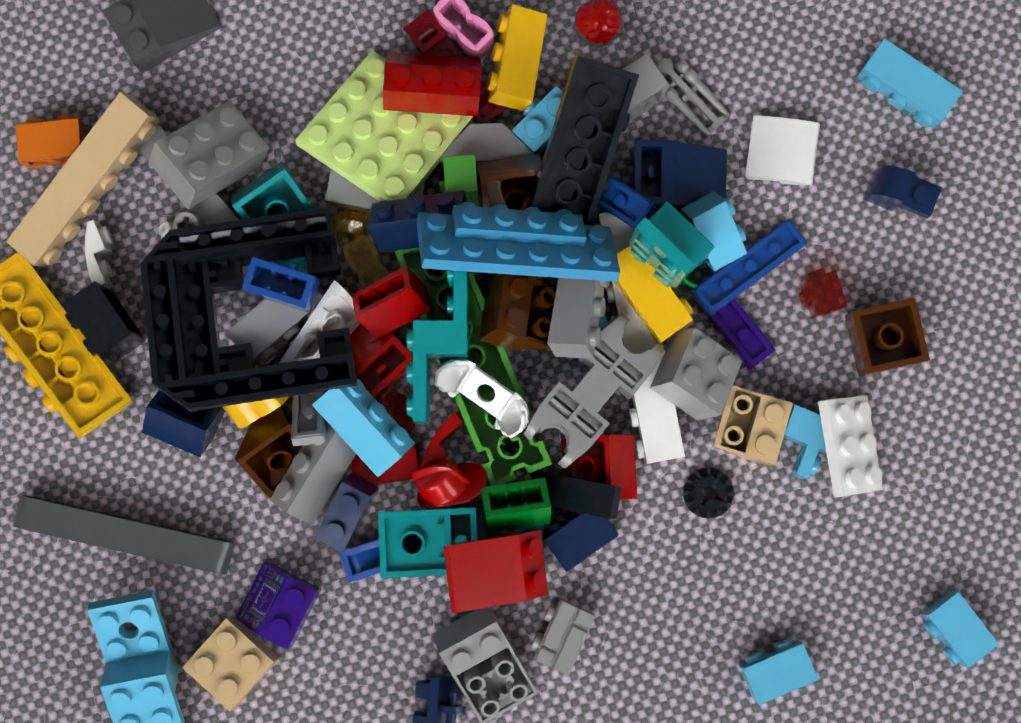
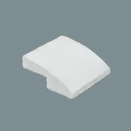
(782, 150)

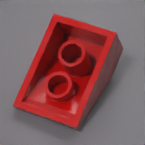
(495, 570)

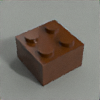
(508, 180)
(887, 337)

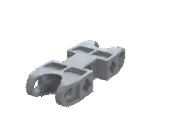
(577, 410)

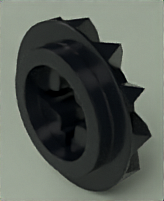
(694, 497)

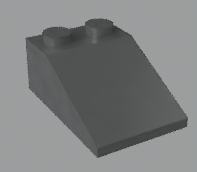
(159, 28)

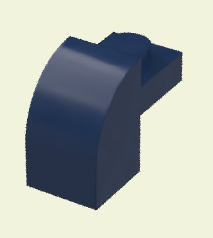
(900, 188)

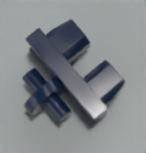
(441, 701)

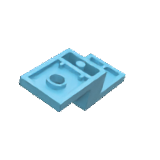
(138, 663)

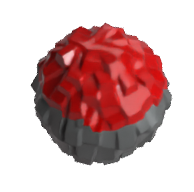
(598, 22)

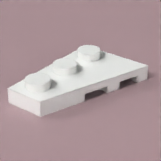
(332, 313)

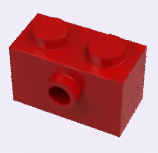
(391, 302)

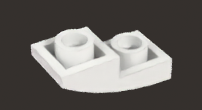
(97, 247)

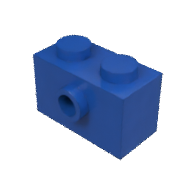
(281, 284)

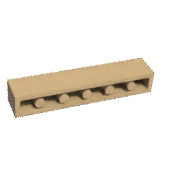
(83, 180)

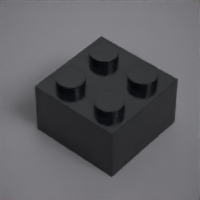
(103, 322)

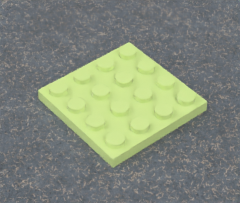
(374, 147)

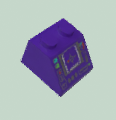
(277, 605)

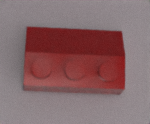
(432, 84)

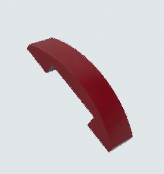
(432, 39)

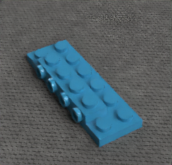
(516, 243)

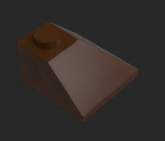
(268, 450)

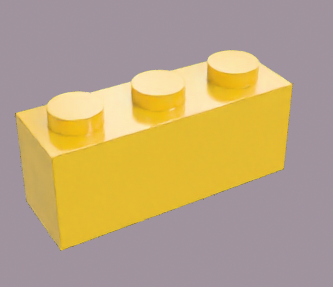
(516, 57)
(650, 299)

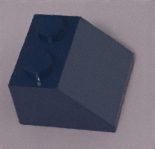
(180, 427)

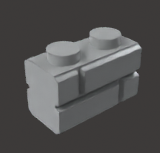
(563, 636)

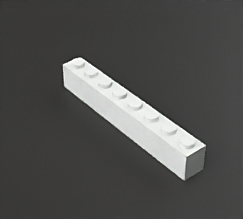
(651, 413)

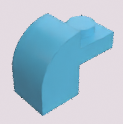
(805, 429)

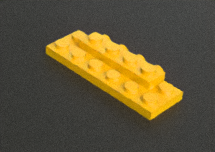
(54, 352)

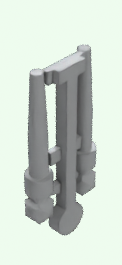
(666, 68)

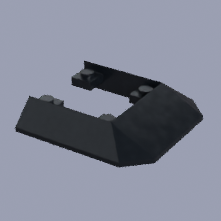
(182, 315)

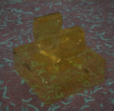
(350, 221)

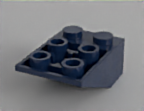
(677, 171)

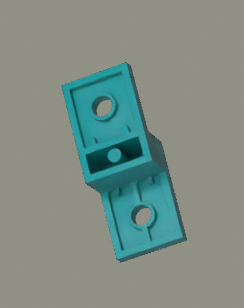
(669, 245)
(437, 341)
(435, 530)

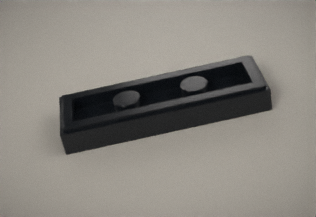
(582, 495)

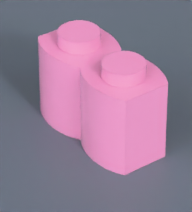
(469, 30)

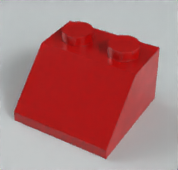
(608, 462)

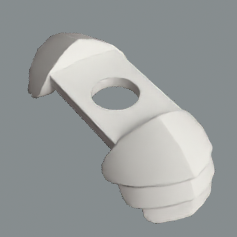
(465, 377)

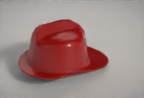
(447, 484)

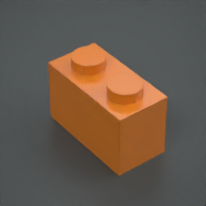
(49, 141)

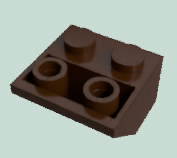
(517, 312)

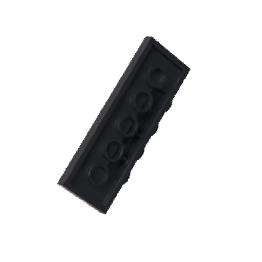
(584, 139)

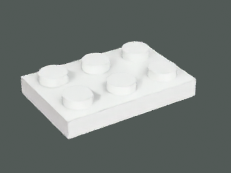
(850, 446)

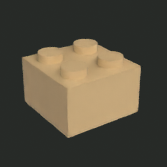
(230, 663)

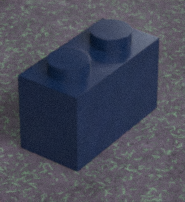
(346, 512)
(579, 538)

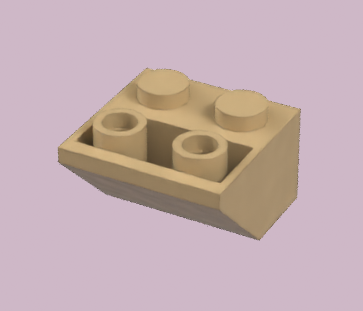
(753, 426)

